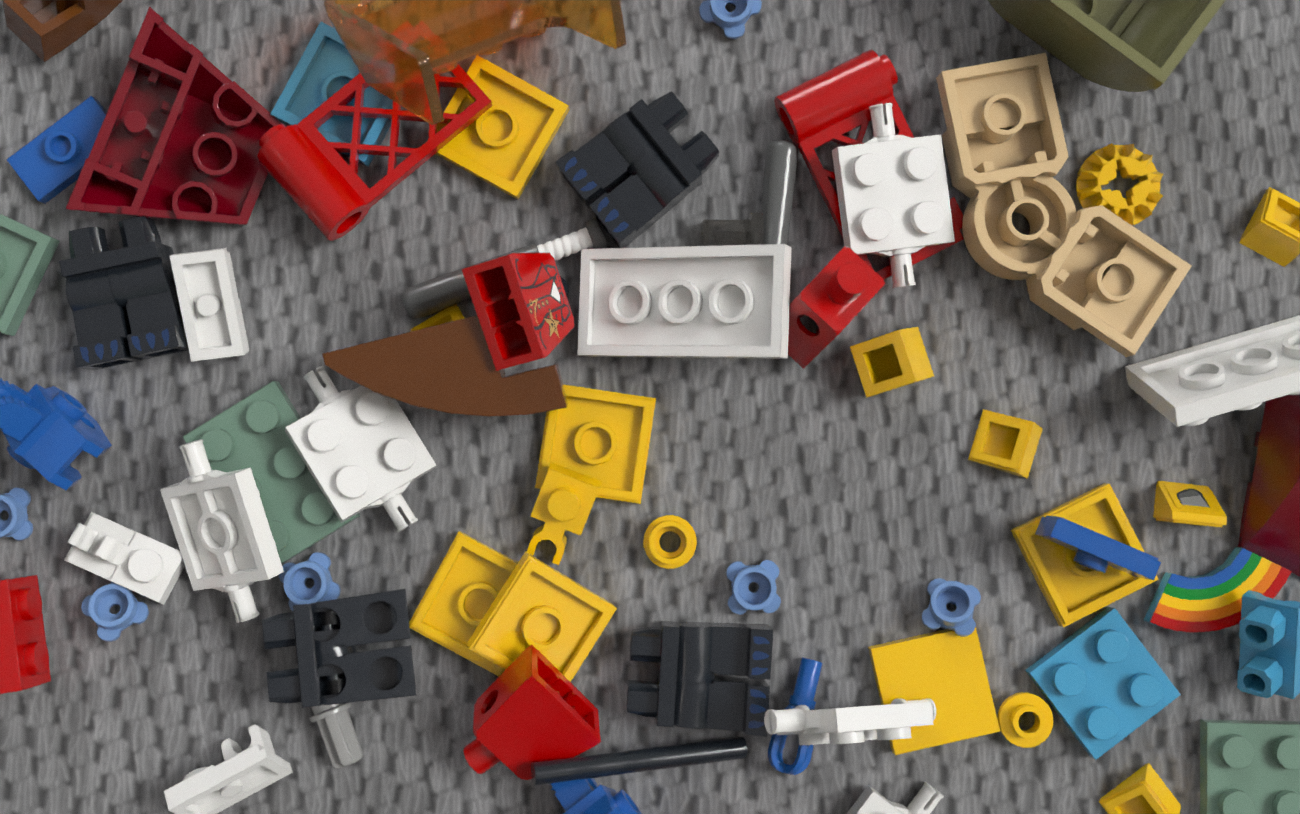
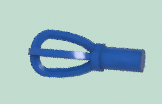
(803, 695)

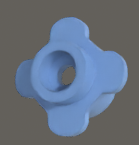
(731, 22)
(17, 523)
(316, 568)
(764, 598)
(965, 599)
(110, 625)

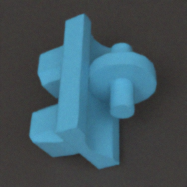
(1269, 646)

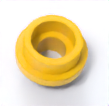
(673, 559)
(1009, 717)

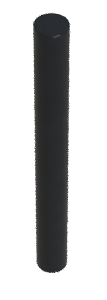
(638, 760)

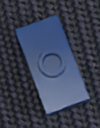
(58, 153)
(1097, 550)

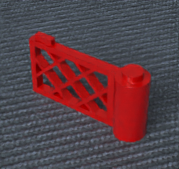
(837, 104)
(325, 183)

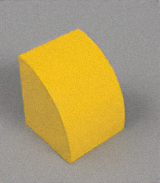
(891, 361)

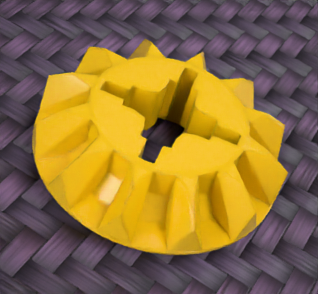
(1101, 169)

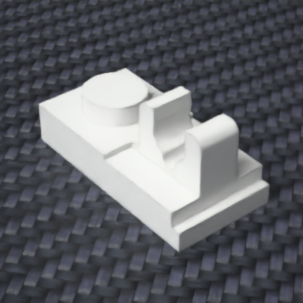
(209, 304)
(125, 557)
(239, 776)

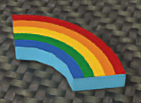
(1215, 598)

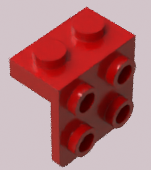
(22, 636)

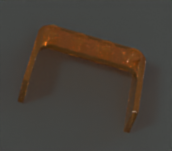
(408, 41)

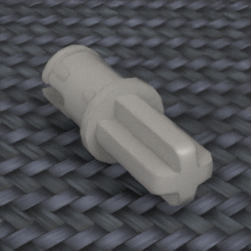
(338, 733)

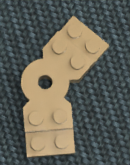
(1077, 265)

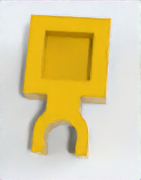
(562, 505)

